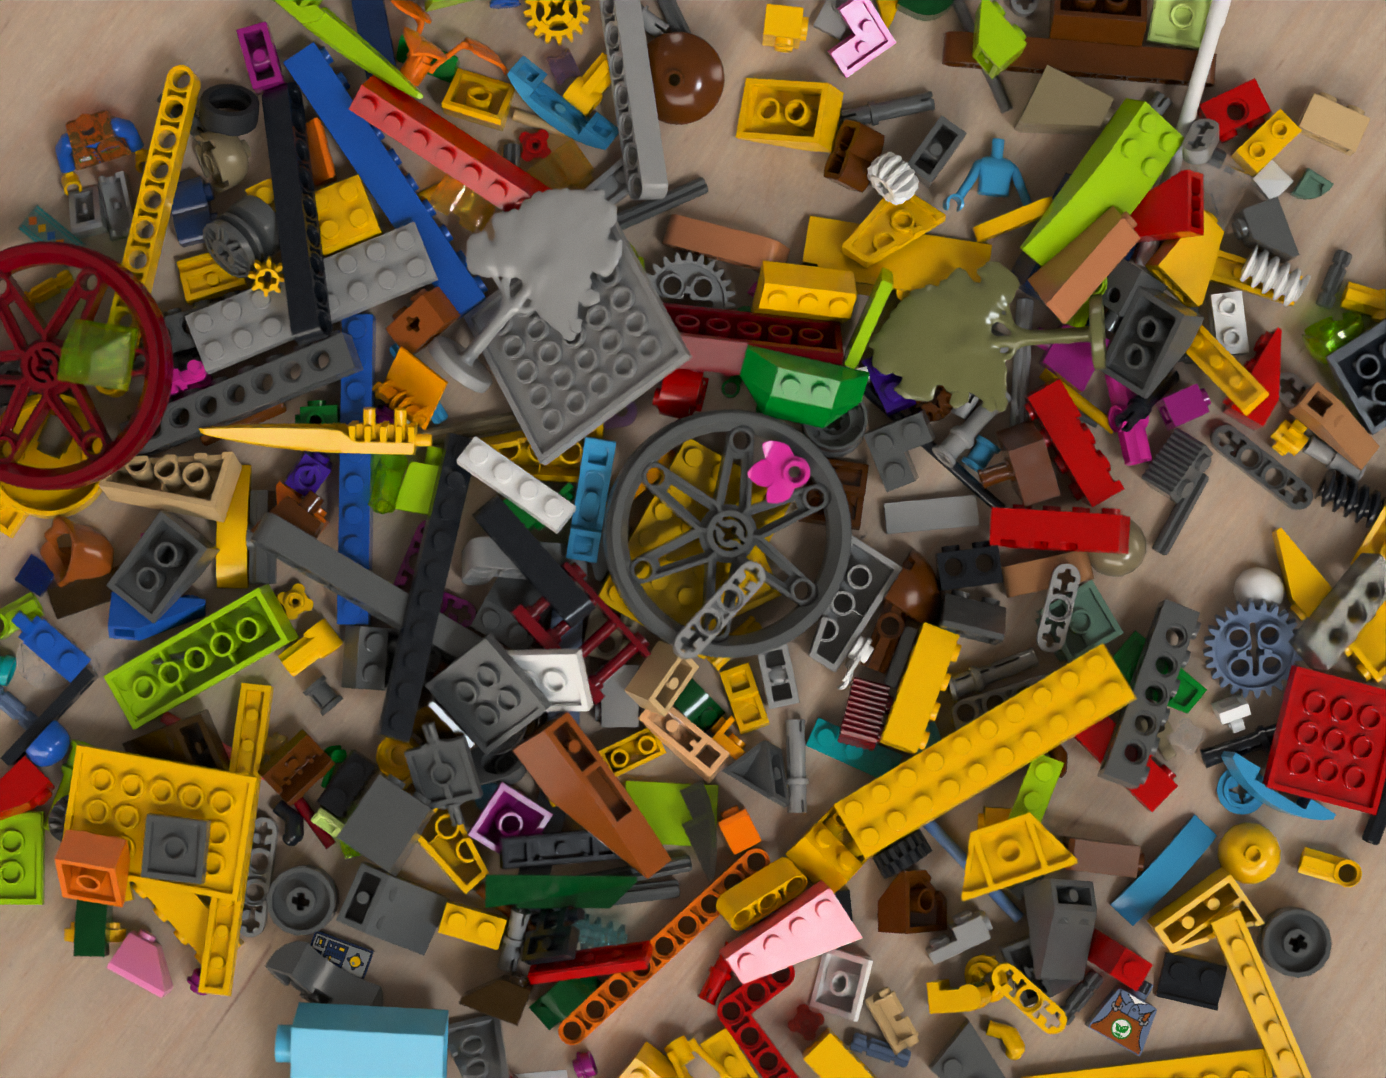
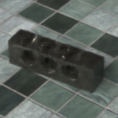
(1342, 613)

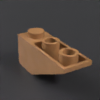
(1334, 425)

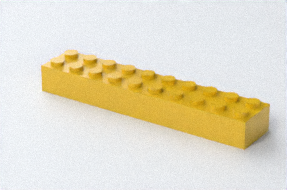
(985, 751)

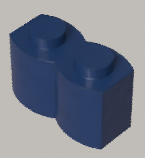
(192, 210)

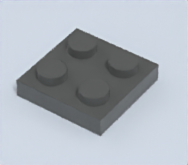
(175, 848)

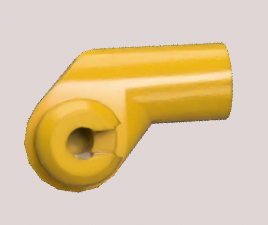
(1010, 1036)

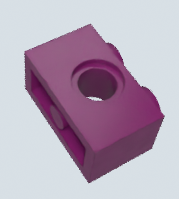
(261, 57)
(1183, 406)

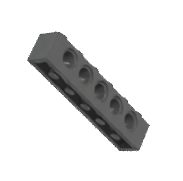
(1115, 765)

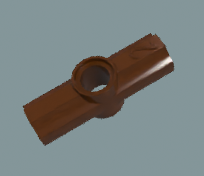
(885, 644)

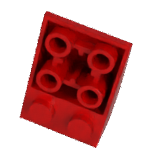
(1266, 370)

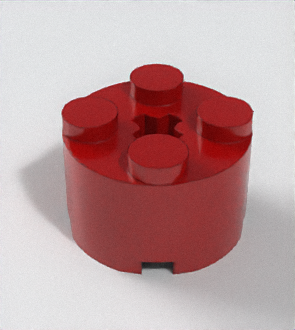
(681, 393)

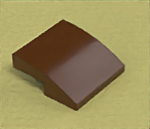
(854, 481)

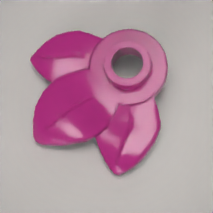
(774, 471)

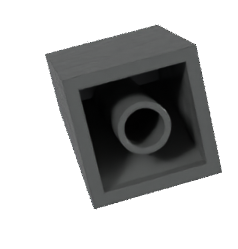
(387, 823)

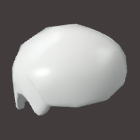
(1259, 584)

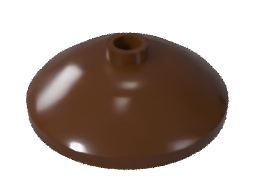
(699, 73)

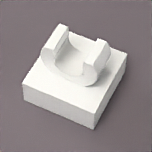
(1231, 711)

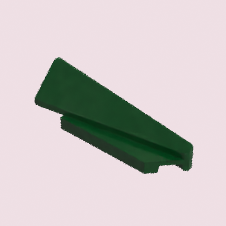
(555, 891)

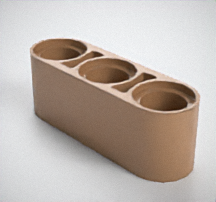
(1036, 574)

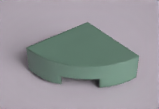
(1311, 186)

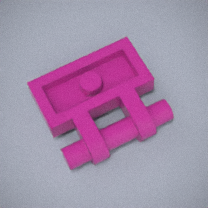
(193, 377)

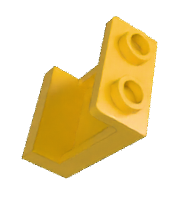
(1370, 648)

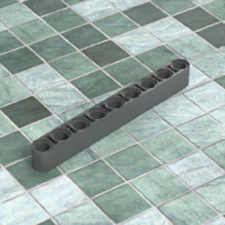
(353, 582)

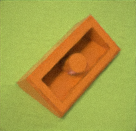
(320, 155)

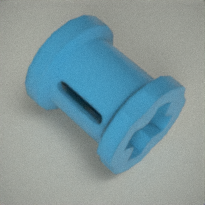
(980, 454)

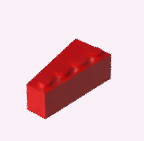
(1072, 443)
(1059, 529)

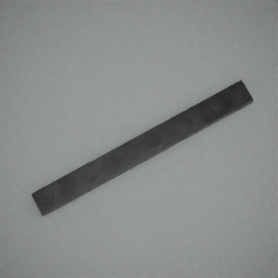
(426, 593)

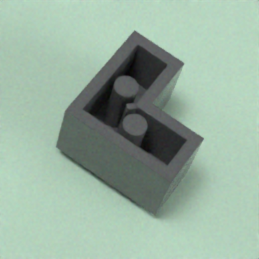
(891, 444)

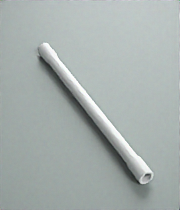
(1215, 21)

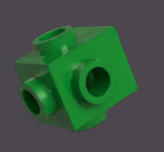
(318, 409)

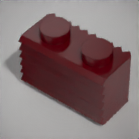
(864, 713)

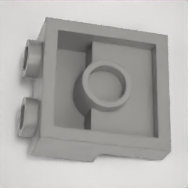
(967, 930)

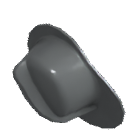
(497, 768)

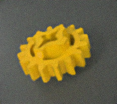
(547, 22)

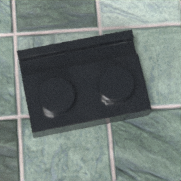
(1191, 981)

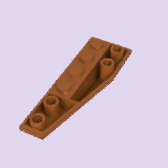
(589, 792)

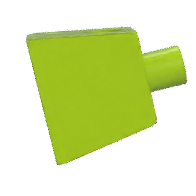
(419, 483)

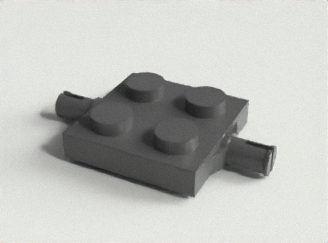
(444, 772)

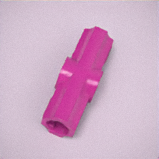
(1135, 442)

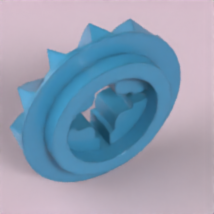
(1231, 800)

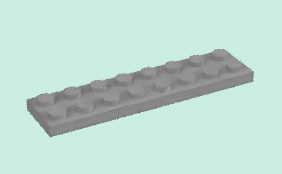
(355, 282)

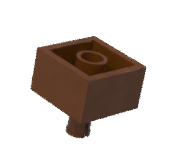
(1024, 464)

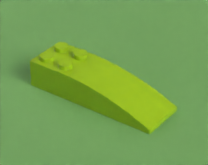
(1112, 173)
(246, 628)

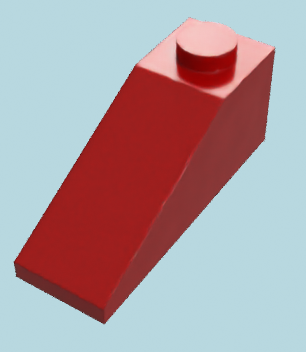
(23, 789)

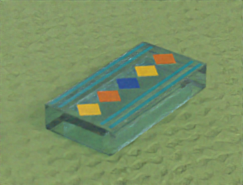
(43, 227)

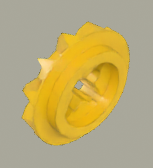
(978, 968)

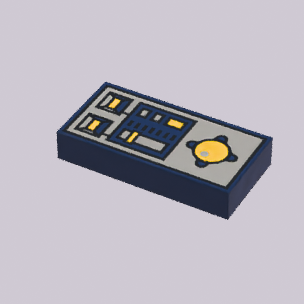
(343, 954)

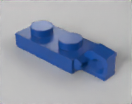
(51, 645)

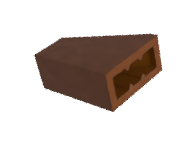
(1104, 857)

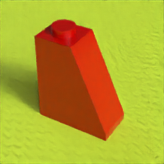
(1172, 209)
(1118, 960)

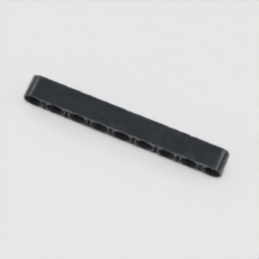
(296, 213)

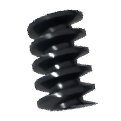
(1350, 497)

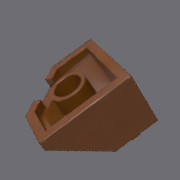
(912, 905)

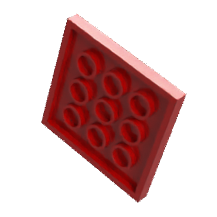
(1330, 741)

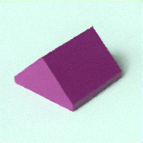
(508, 814)

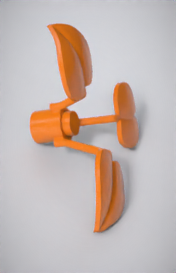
(422, 51)

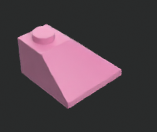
(143, 963)

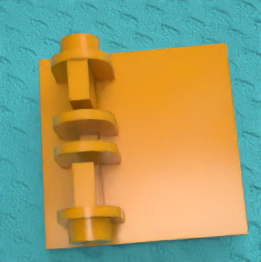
(411, 386)

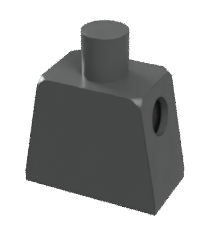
(1121, 289)

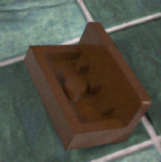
(296, 767)

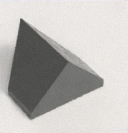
(762, 771)

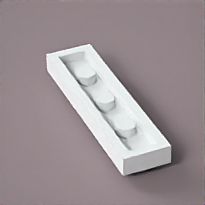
(516, 485)

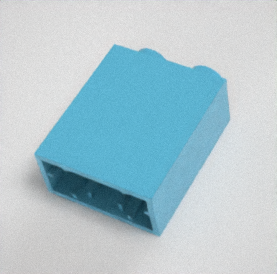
(364, 1042)

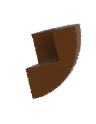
(916, 590)

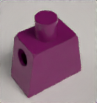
(1069, 361)

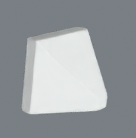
(1271, 180)

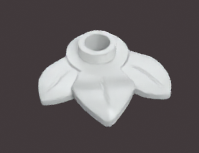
(859, 652)

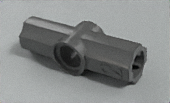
(261, 564)

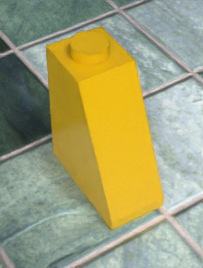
(1188, 263)

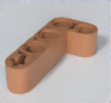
(722, 243)

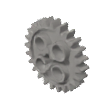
(688, 273)

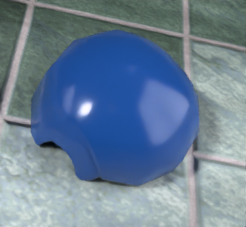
(49, 746)

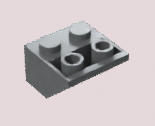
(1020, 955)

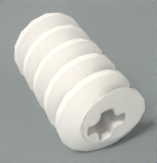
(1274, 276)

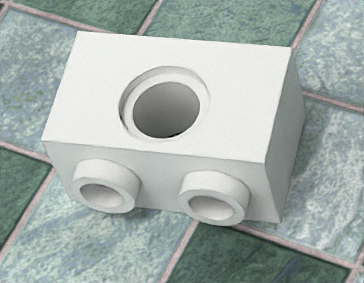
(1228, 321)

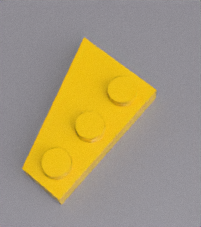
(889, 229)

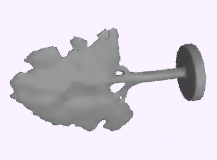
(553, 250)

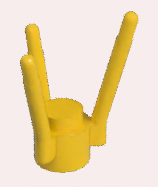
(681, 1053)

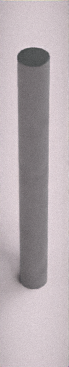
(995, 84)

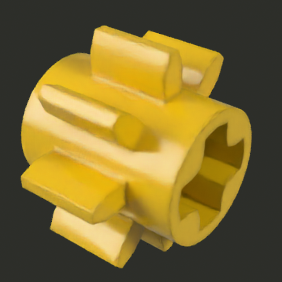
(258, 275)
(1289, 437)

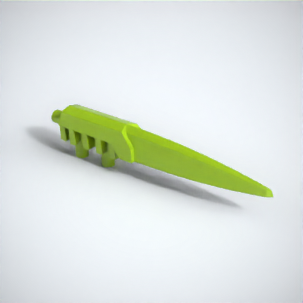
(347, 42)

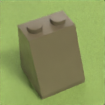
(1065, 106)

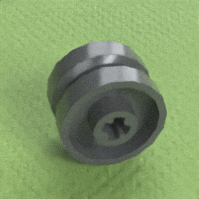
(284, 900)
(1312, 946)

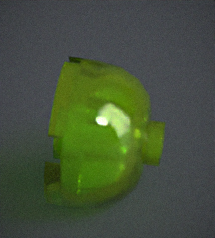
(1329, 335)

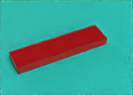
(594, 963)

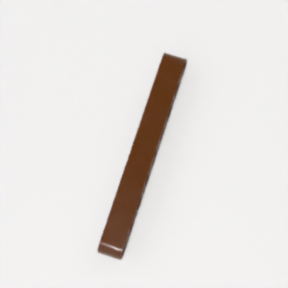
(1088, 60)

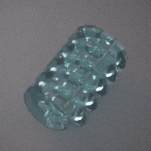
(599, 936)

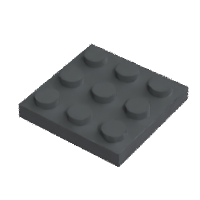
(488, 694)

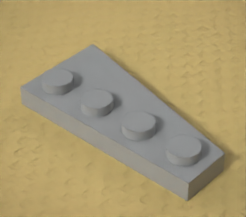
(479, 1048)

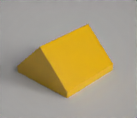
(479, 99)

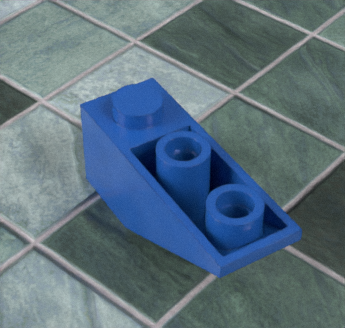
(130, 624)

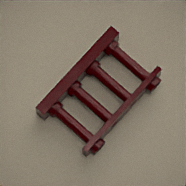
(549, 639)

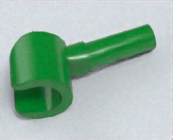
(338, 756)

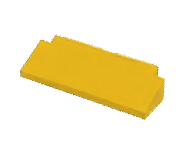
(913, 266)

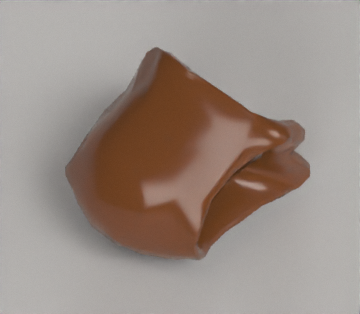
(86, 558)

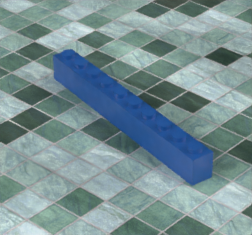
(381, 173)
(357, 470)

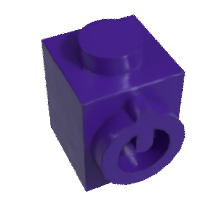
(309, 472)

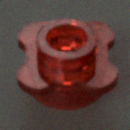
(808, 1031)

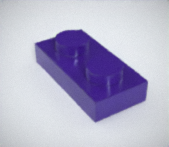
(884, 388)

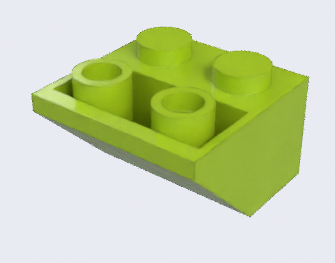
(995, 40)

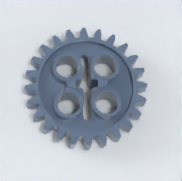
(1226, 651)

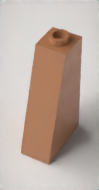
(1085, 263)

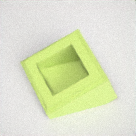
(328, 821)

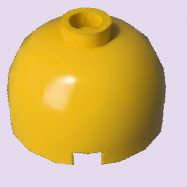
(1249, 853)

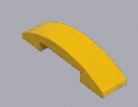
(233, 558)

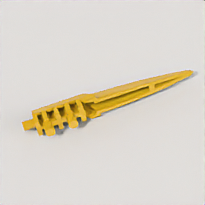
(355, 438)

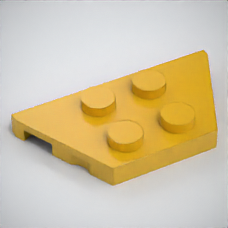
(1010, 855)

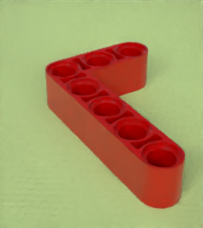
(746, 1019)

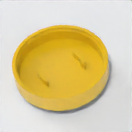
(48, 503)

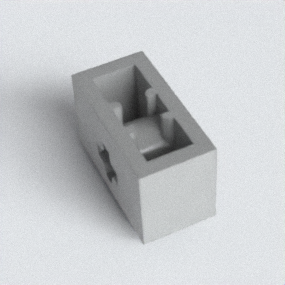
(778, 677)

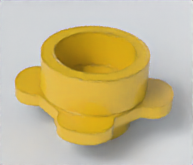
(296, 592)

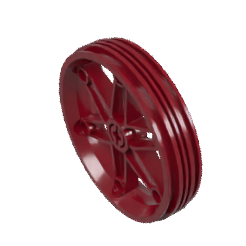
(35, 358)

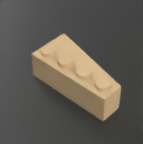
(181, 485)

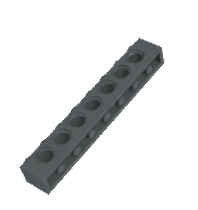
(342, 363)

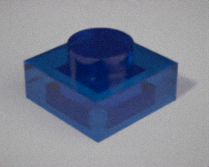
(35, 575)

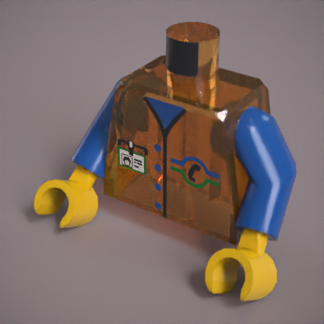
(96, 140)

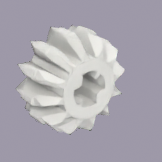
(893, 178)

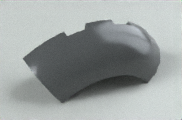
(319, 978)

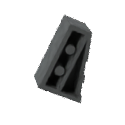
(965, 1057)

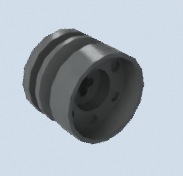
(242, 236)
(843, 441)

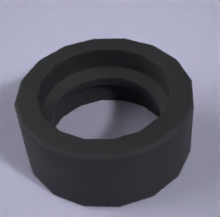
(231, 97)

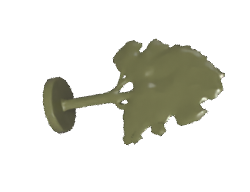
(947, 338)

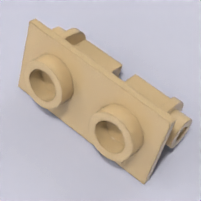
(886, 1011)

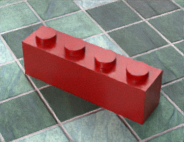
(1159, 780)

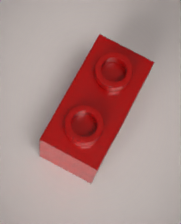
(1247, 98)

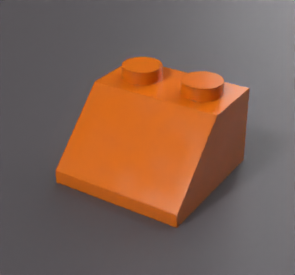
(93, 867)

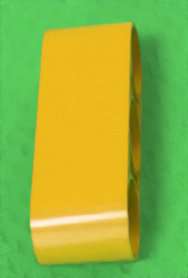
(761, 893)

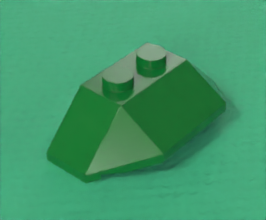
(801, 387)

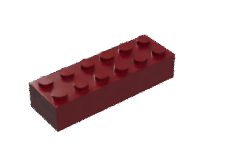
(720, 337)

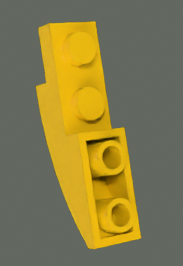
(631, 752)

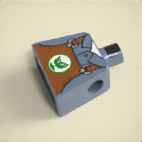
(1125, 1017)

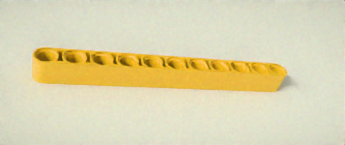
(152, 186)

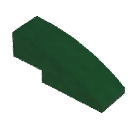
(92, 929)

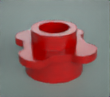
(534, 153)

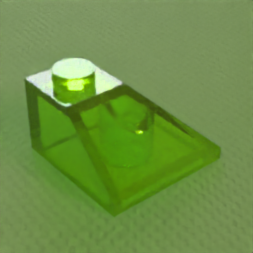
(98, 354)

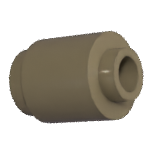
(54, 437)

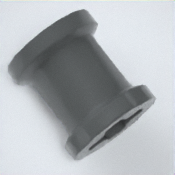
(323, 695)

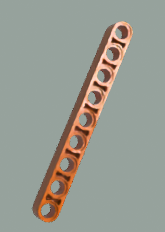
(670, 930)

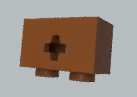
(423, 320)

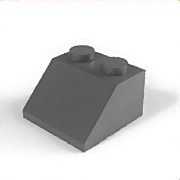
(1266, 227)

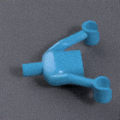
(993, 178)

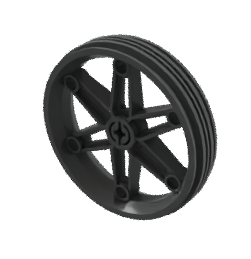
(744, 530)

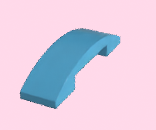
(556, 111)
(591, 499)
(1245, 774)
(1164, 870)

